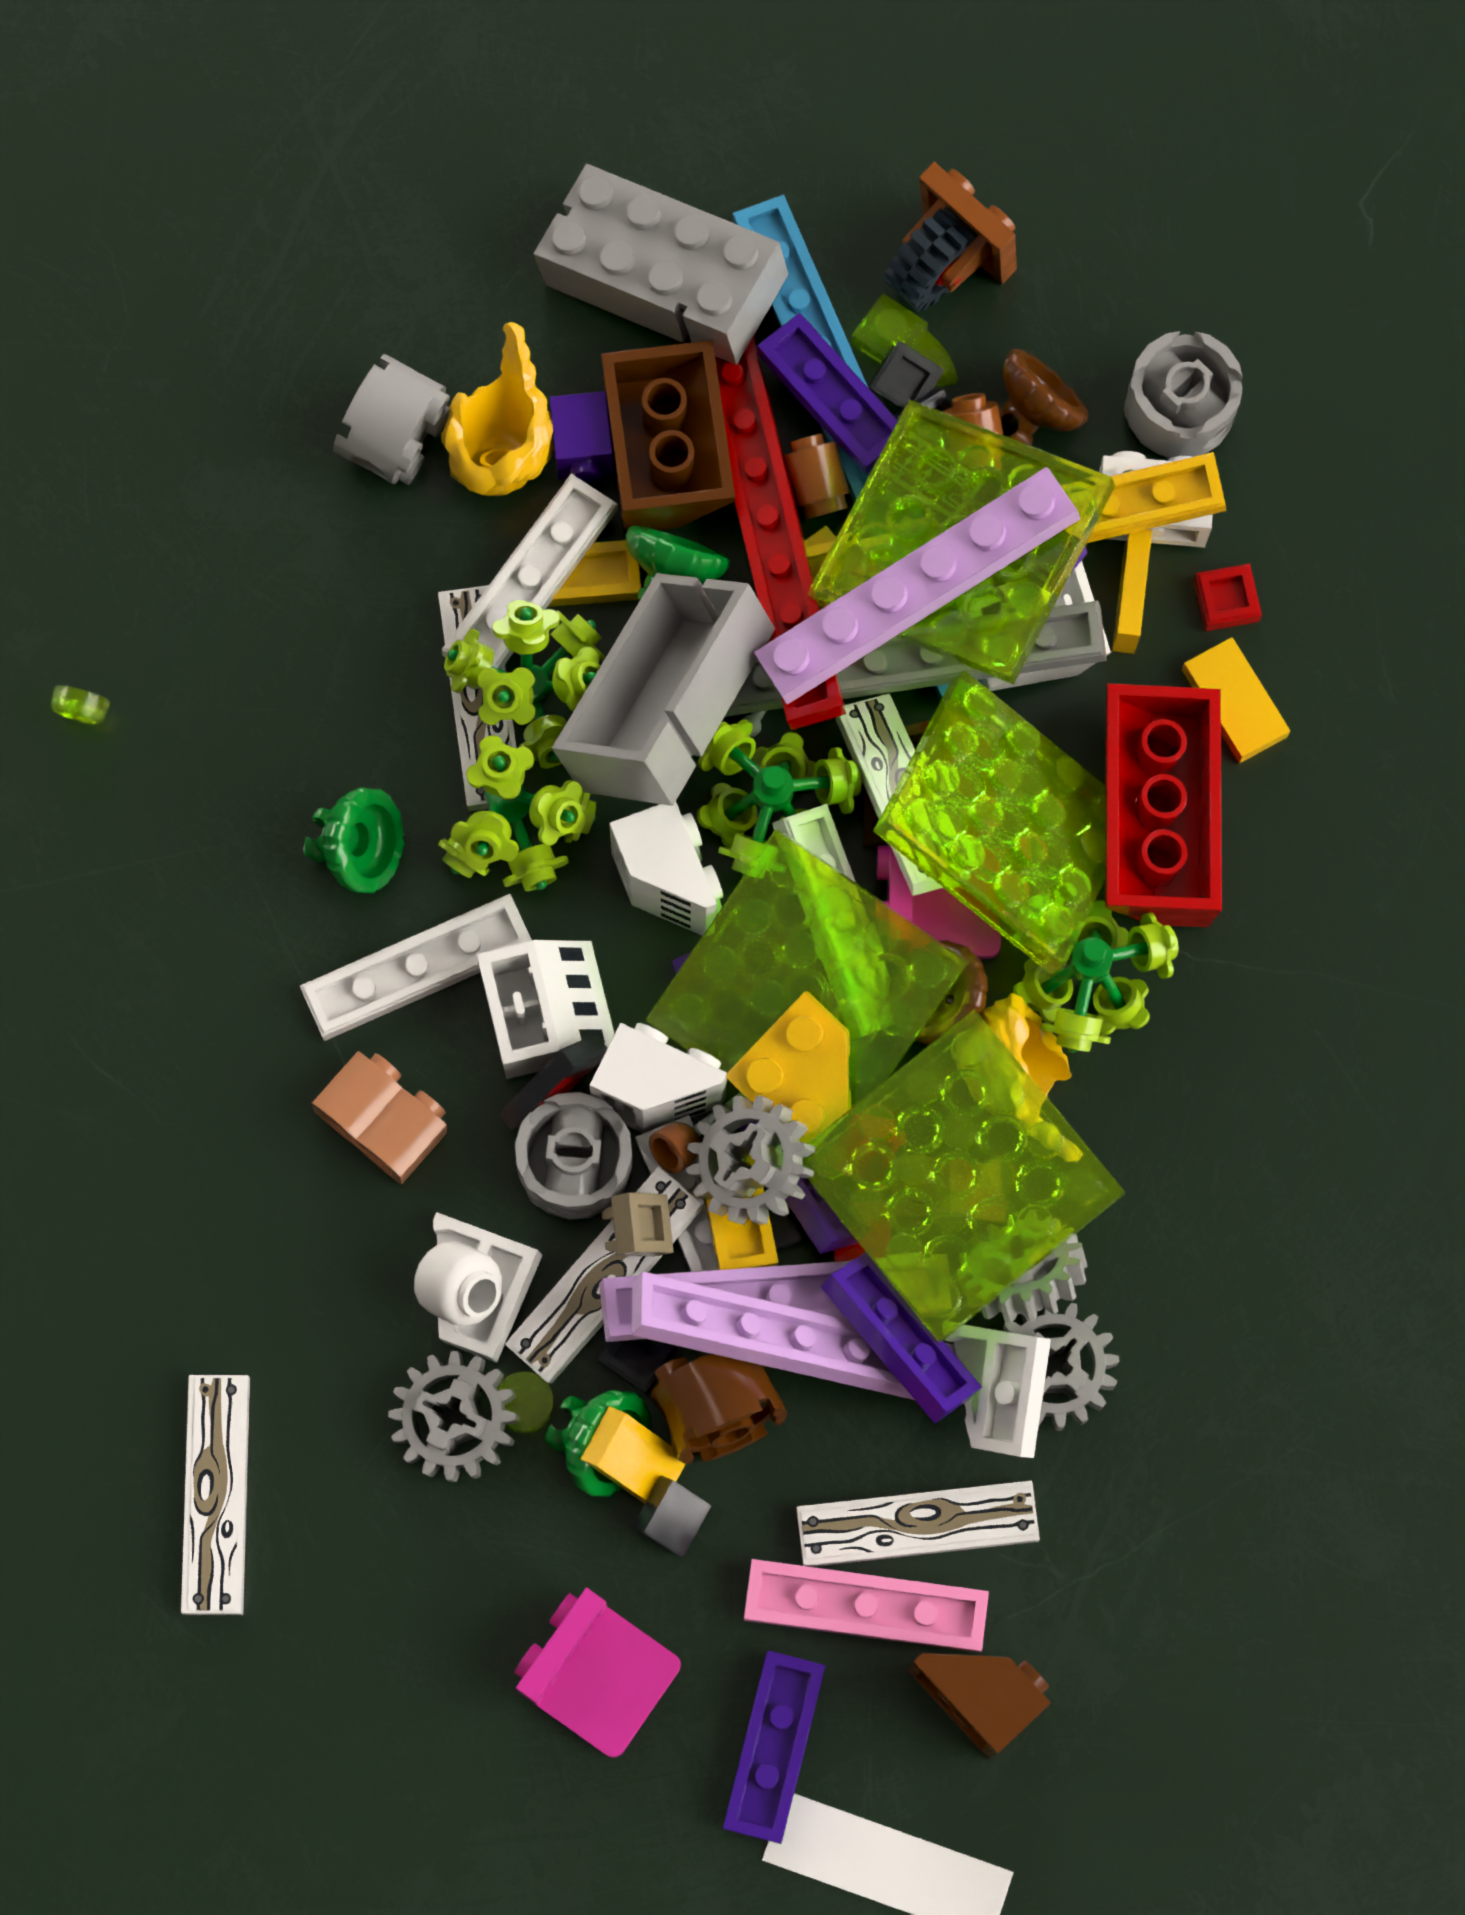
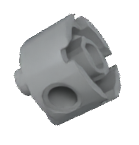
(1183, 394)
(392, 419)
(573, 1155)

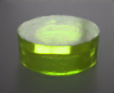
(79, 704)
(533, 1401)

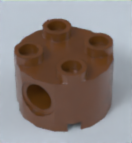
(715, 1405)

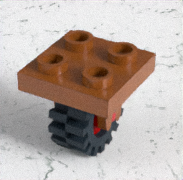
(950, 241)

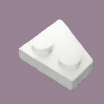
(517, 1269)
(1012, 1378)

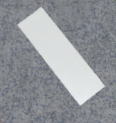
(886, 1863)

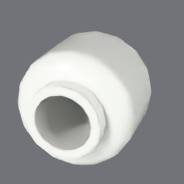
(458, 1283)

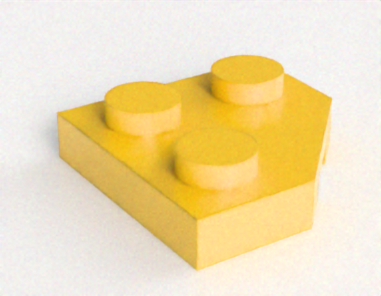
(800, 1066)

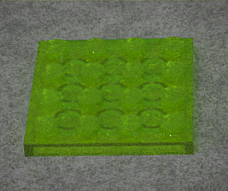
(927, 482)
(1002, 822)
(814, 930)
(958, 1176)

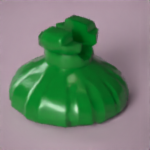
(673, 555)
(359, 840)
(581, 1430)

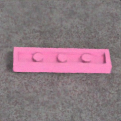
(866, 1606)

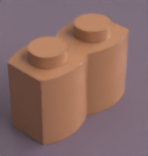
(381, 1116)

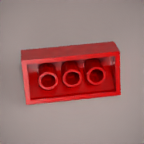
(1163, 803)

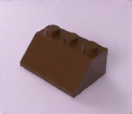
(667, 434)

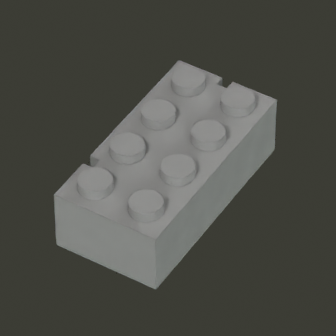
(657, 255)
(664, 688)

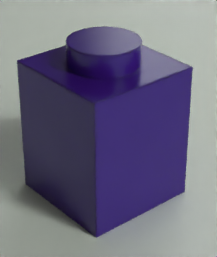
(582, 436)

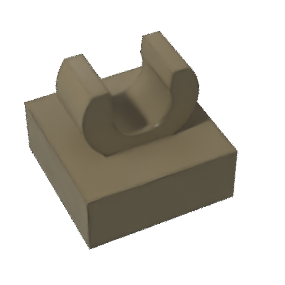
(640, 1224)

